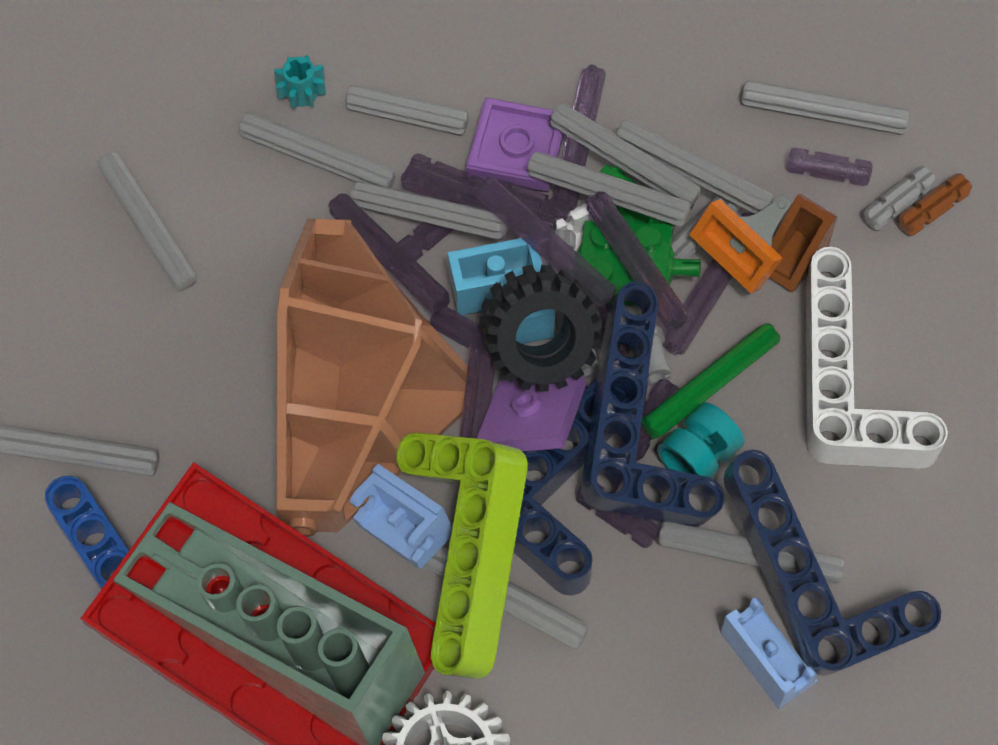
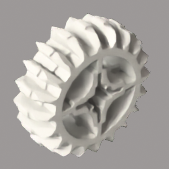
(436, 716)

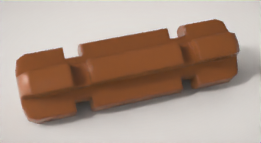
(934, 204)

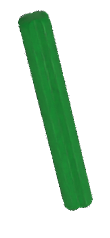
(710, 380)

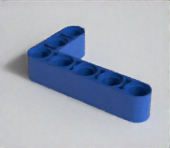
(82, 522)

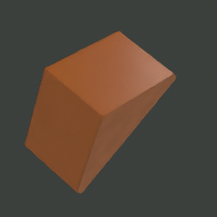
(800, 235)

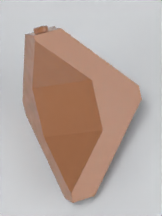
(350, 376)

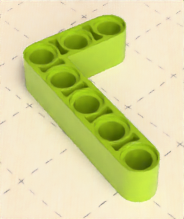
(480, 543)

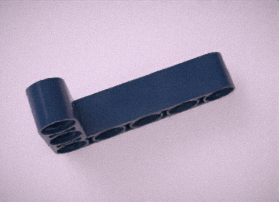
(626, 421)
(558, 467)
(810, 580)

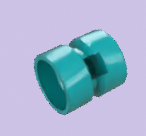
(706, 439)

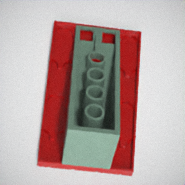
(263, 622)

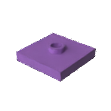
(508, 138)
(531, 417)

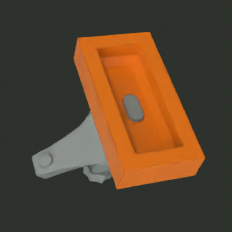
(741, 242)

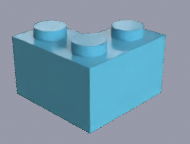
(479, 268)

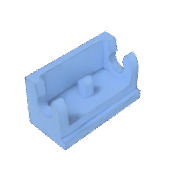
(401, 517)
(767, 654)

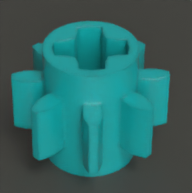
(300, 81)

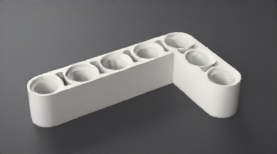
(838, 376)

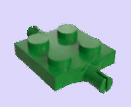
(656, 240)

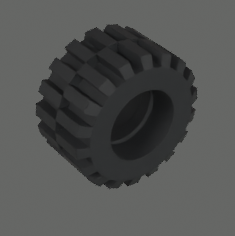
(560, 356)

